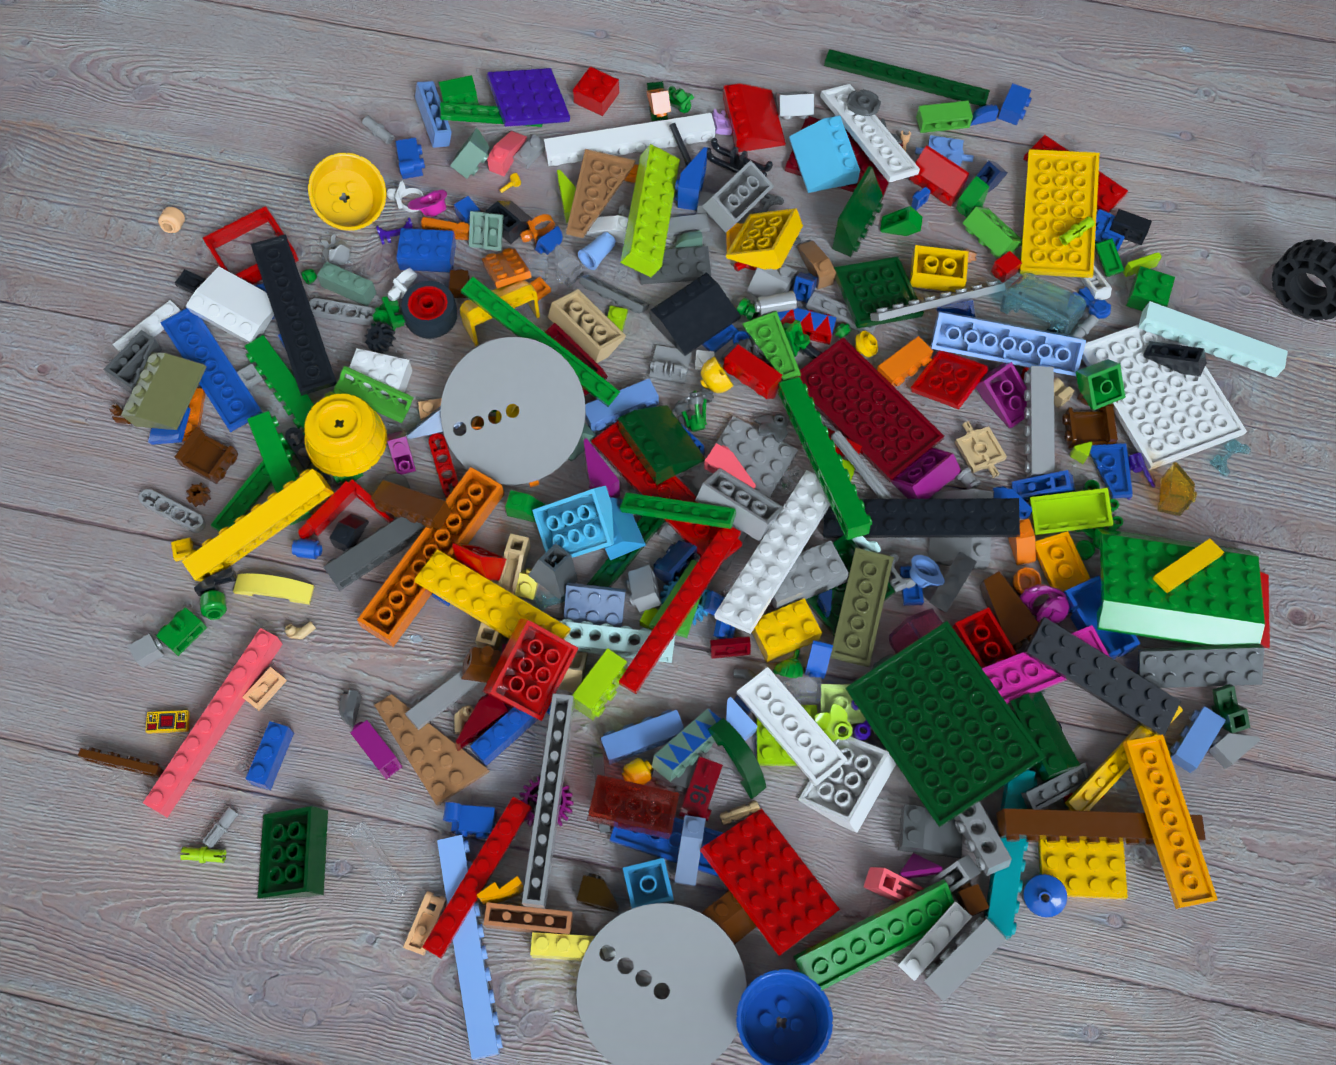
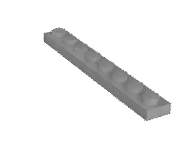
(932, 302)

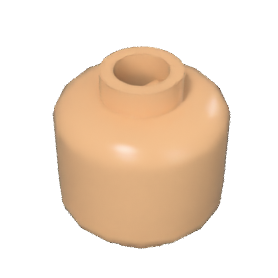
(171, 219)

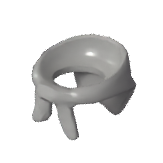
(338, 255)

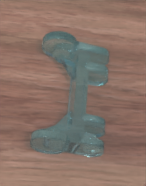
(1233, 447)
(542, 605)

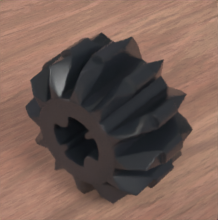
(380, 337)

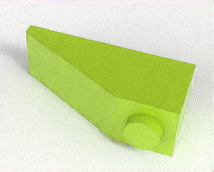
(567, 193)

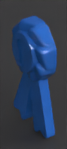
(1096, 307)

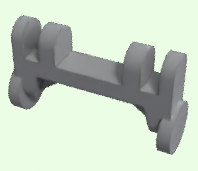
(899, 583)

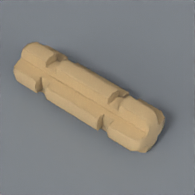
(739, 812)

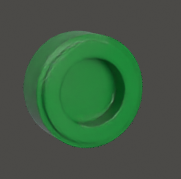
(1085, 549)

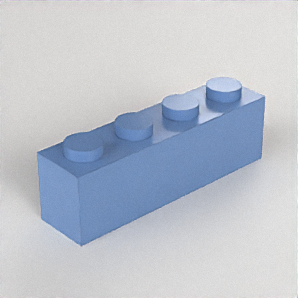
(428, 104)
(631, 398)
(642, 736)

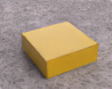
(181, 548)

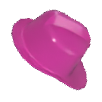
(430, 204)

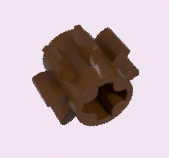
(198, 494)

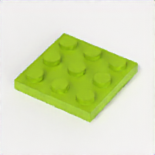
(769, 750)

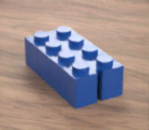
(1083, 604)

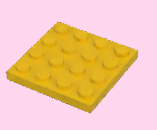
(1086, 868)

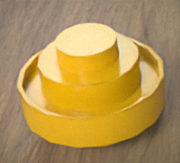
(866, 344)

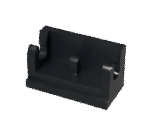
(1131, 226)

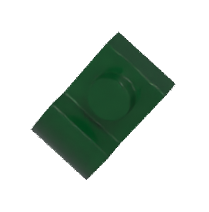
(1228, 708)

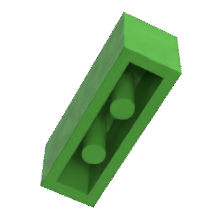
(944, 116)

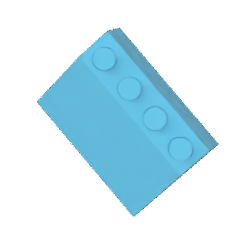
(825, 155)
(577, 522)

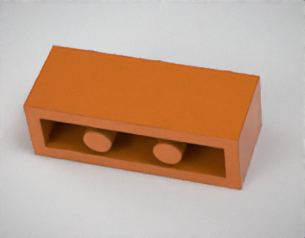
(906, 361)

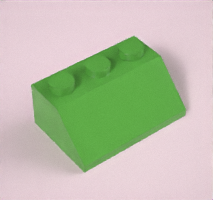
(992, 232)

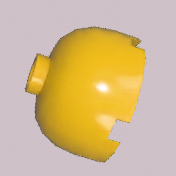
(715, 377)

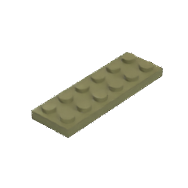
(862, 607)

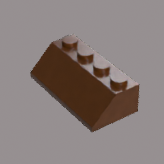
(730, 917)

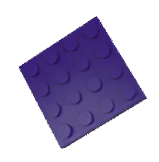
(528, 97)

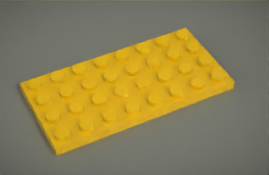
(1058, 195)

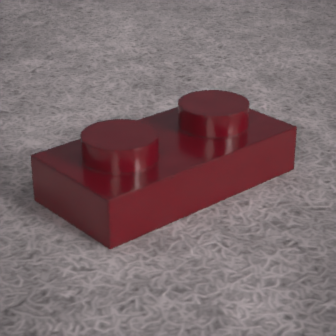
(730, 647)

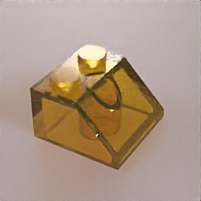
(1176, 491)

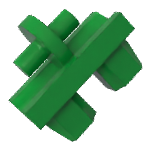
(680, 99)
(386, 312)
(796, 337)

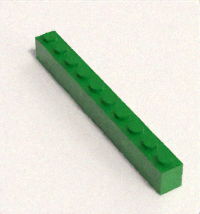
(284, 385)
(824, 459)

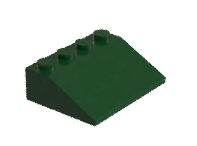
(858, 214)
(659, 442)
(293, 853)

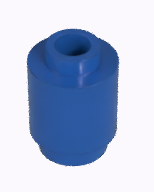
(306, 548)

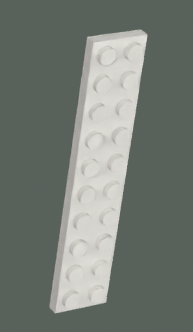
(774, 555)

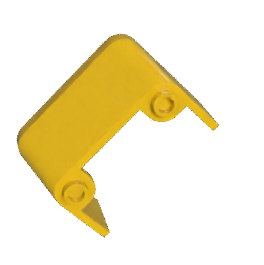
(513, 294)

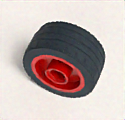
(429, 309)

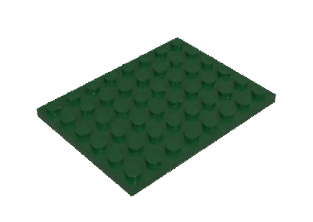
(944, 724)

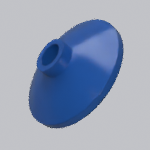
(1047, 885)

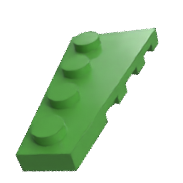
(772, 341)
(686, 626)

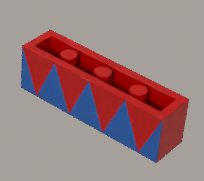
(816, 325)

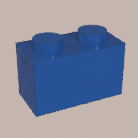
(1014, 104)

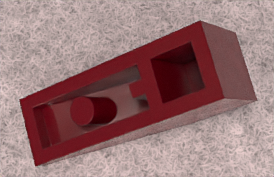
(483, 717)

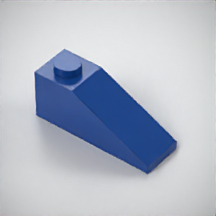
(1044, 485)

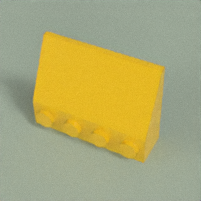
(766, 238)

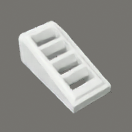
(1103, 291)

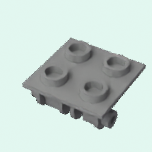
(669, 364)

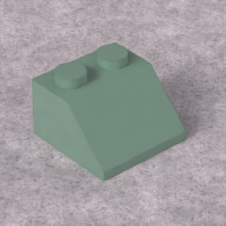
(471, 154)

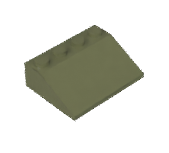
(163, 392)

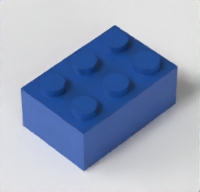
(426, 250)

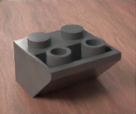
(554, 571)

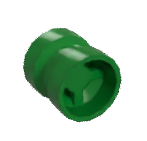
(747, 309)

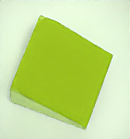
(647, 617)

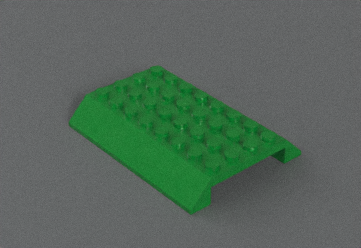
(1209, 609)

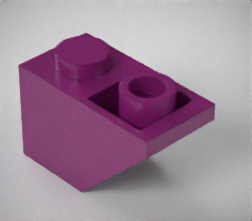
(401, 452)

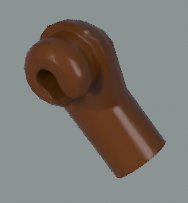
(116, 412)

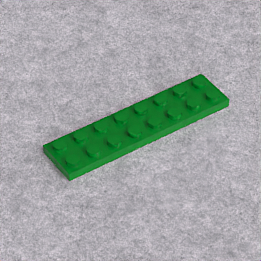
(875, 936)

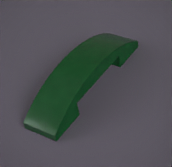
(741, 755)

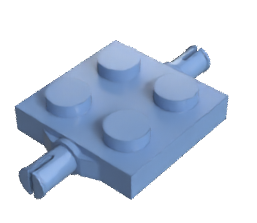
(949, 148)

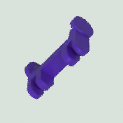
(387, 234)

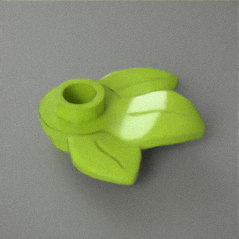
(832, 721)

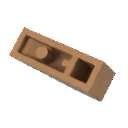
(817, 264)

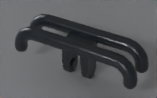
(737, 161)

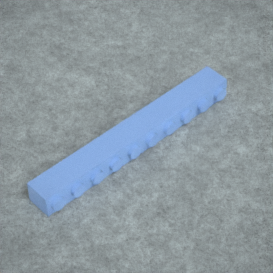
(471, 956)

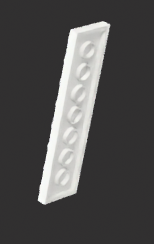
(871, 136)

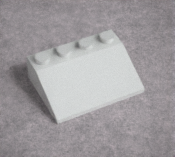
(232, 305)
(853, 787)

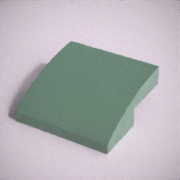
(486, 230)

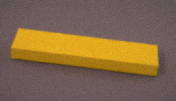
(1188, 565)

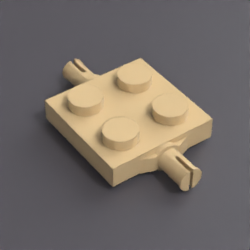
(980, 449)

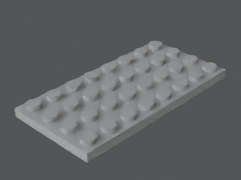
(760, 457)

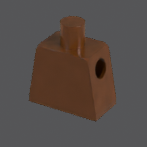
(480, 664)

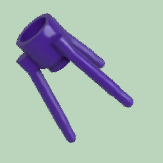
(1137, 464)

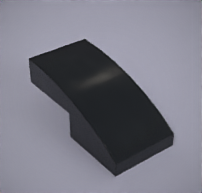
(214, 580)

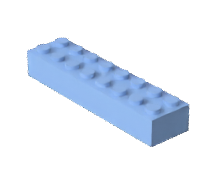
(1007, 342)

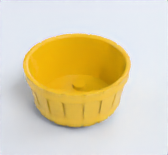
(356, 179)
(348, 448)

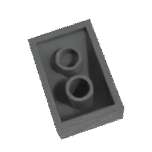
(923, 836)

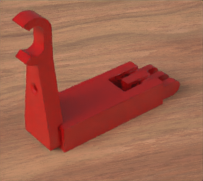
(334, 506)

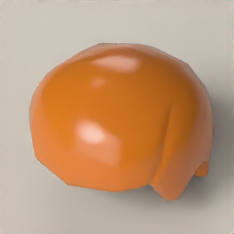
(1025, 578)

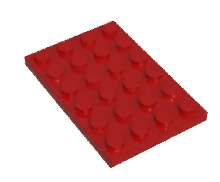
(769, 881)

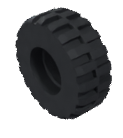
(1296, 288)

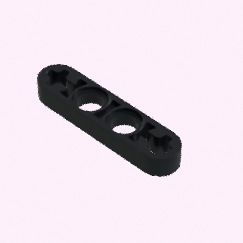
(303, 460)

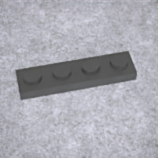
(608, 291)
(1055, 788)

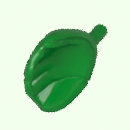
(790, 667)

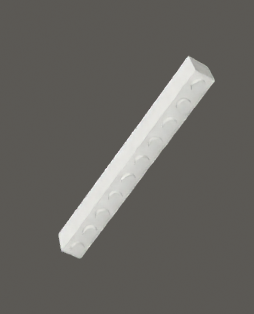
(629, 138)

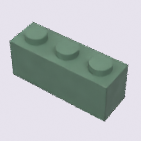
(346, 284)

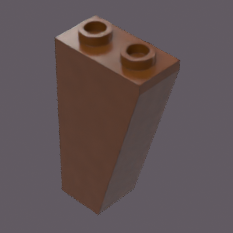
(1008, 610)

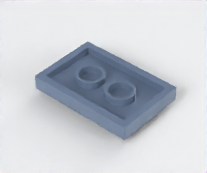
(594, 604)

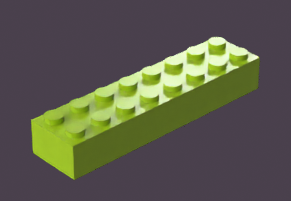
(650, 211)

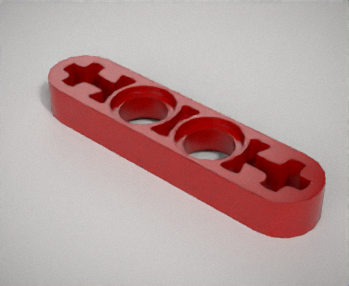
(443, 466)

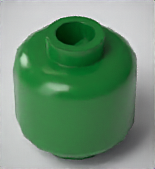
(213, 604)

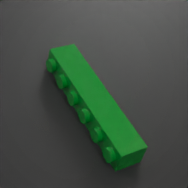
(274, 454)

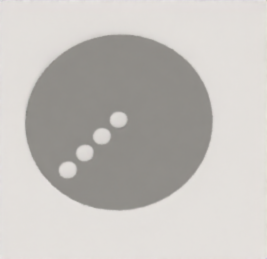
(548, 403)
(678, 950)

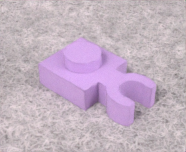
(721, 124)

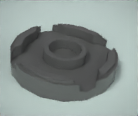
(863, 102)

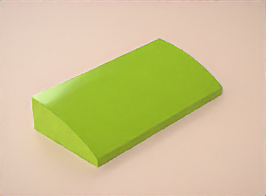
(1071, 511)

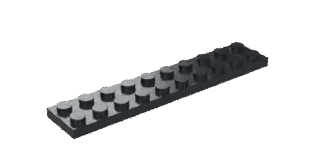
(293, 315)
(935, 518)

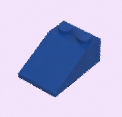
(691, 182)

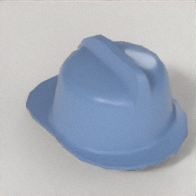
(925, 571)

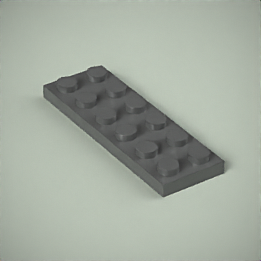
(1202, 665)

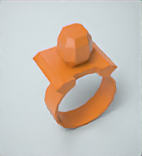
(533, 233)

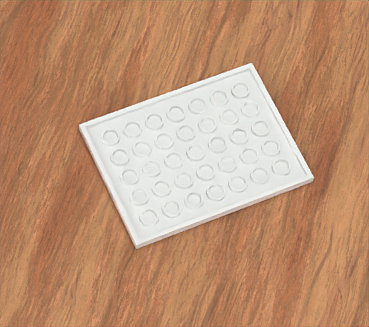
(1164, 410)

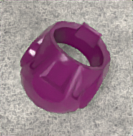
(1054, 608)

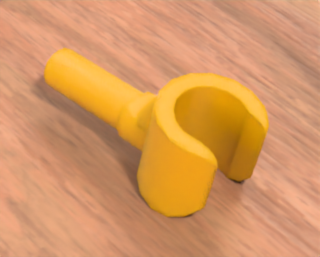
(515, 182)

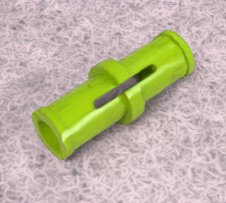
(1076, 230)
(203, 854)

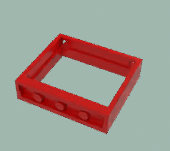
(238, 228)

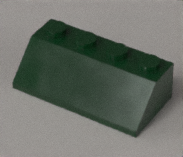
(1045, 731)

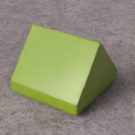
(1081, 452)

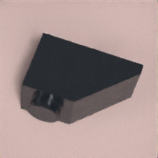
(348, 532)

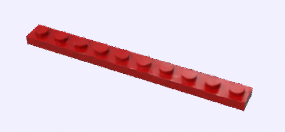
(679, 609)

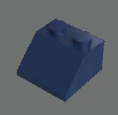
(675, 561)

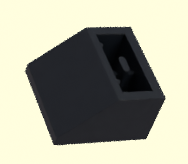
(514, 219)

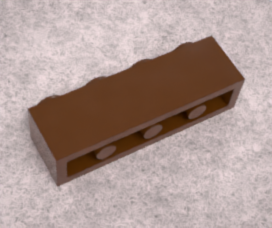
(411, 505)

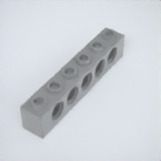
(991, 861)

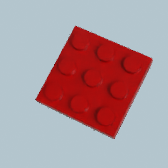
(949, 379)

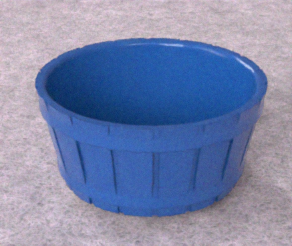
(787, 996)

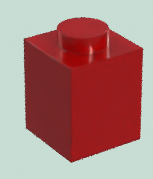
(1006, 267)

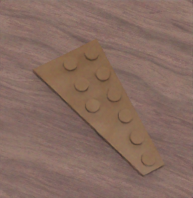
(597, 183)
(430, 753)

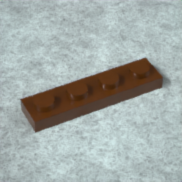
(114, 760)

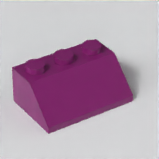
(927, 474)

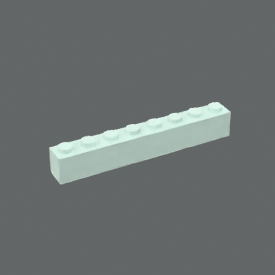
(1213, 338)

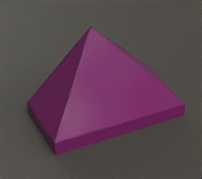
(919, 867)

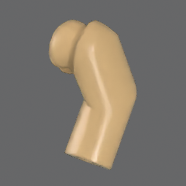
(299, 633)
(461, 717)

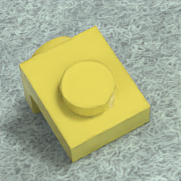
(526, 585)

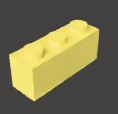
(559, 946)

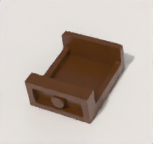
(1090, 427)
(206, 456)

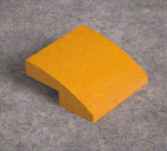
(493, 894)

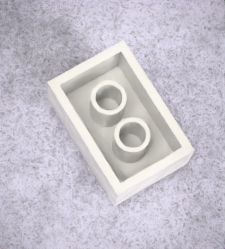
(383, 368)

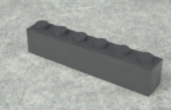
(372, 551)

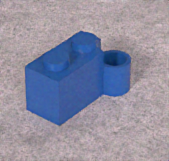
(409, 158)
(470, 819)

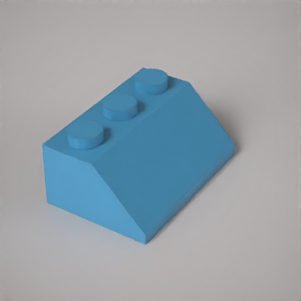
(625, 532)

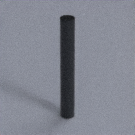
(680, 143)

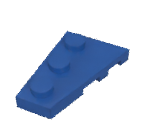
(1114, 468)

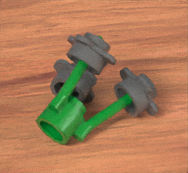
(697, 421)

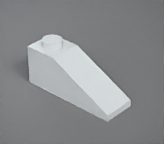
(613, 225)

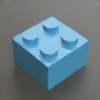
(648, 883)

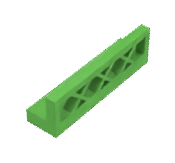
(385, 405)

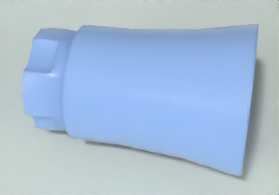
(596, 251)

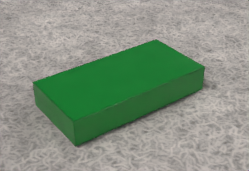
(1109, 257)

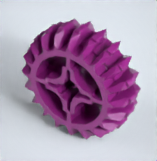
(528, 796)

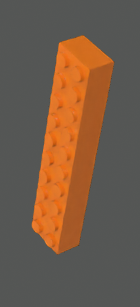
(402, 598)

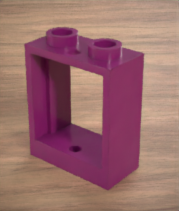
(376, 749)

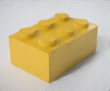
(938, 268)
(786, 630)

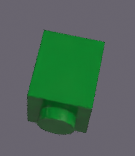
(972, 197)
(902, 222)
(521, 505)

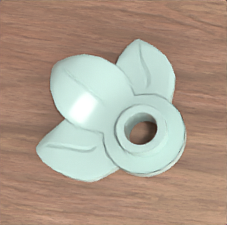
(871, 546)

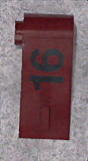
(701, 789)

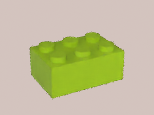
(600, 685)

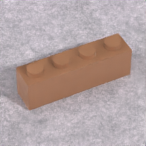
(527, 919)

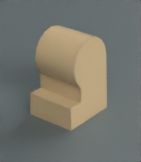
(1061, 393)

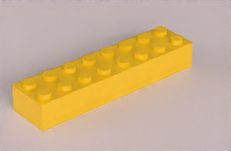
(258, 526)

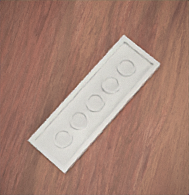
(791, 726)

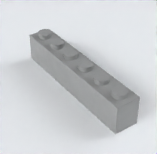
(1039, 421)

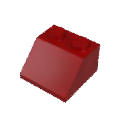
(480, 560)

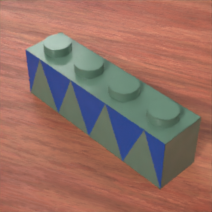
(685, 747)

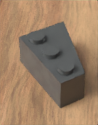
(131, 360)

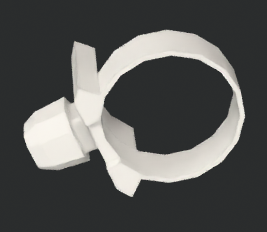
(397, 195)
(401, 284)

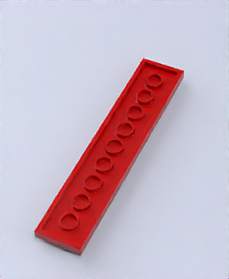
(621, 456)

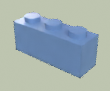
(1196, 739)

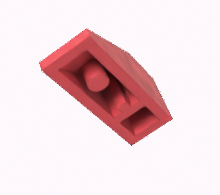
(502, 153)
(723, 458)
(890, 884)

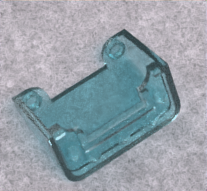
(1045, 302)

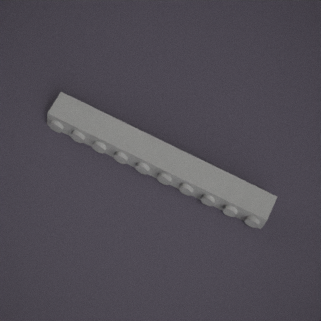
(548, 802)

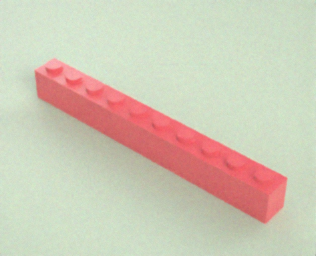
(212, 723)

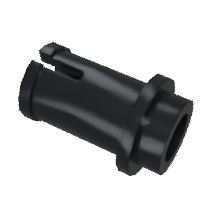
(811, 351)

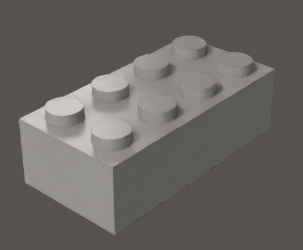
(738, 196)
(753, 510)
(811, 574)
(964, 958)

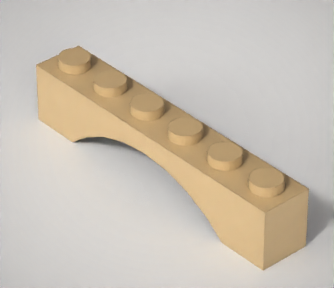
(516, 555)

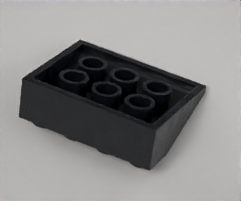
(694, 314)

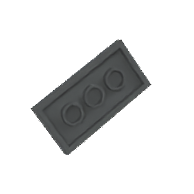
(681, 266)

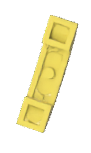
(274, 586)

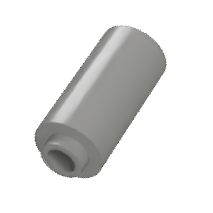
(776, 302)

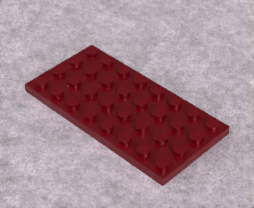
(868, 409)

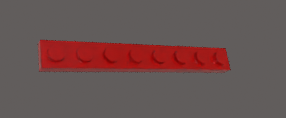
(476, 878)

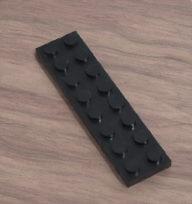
(1102, 677)

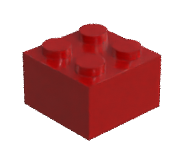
(596, 91)

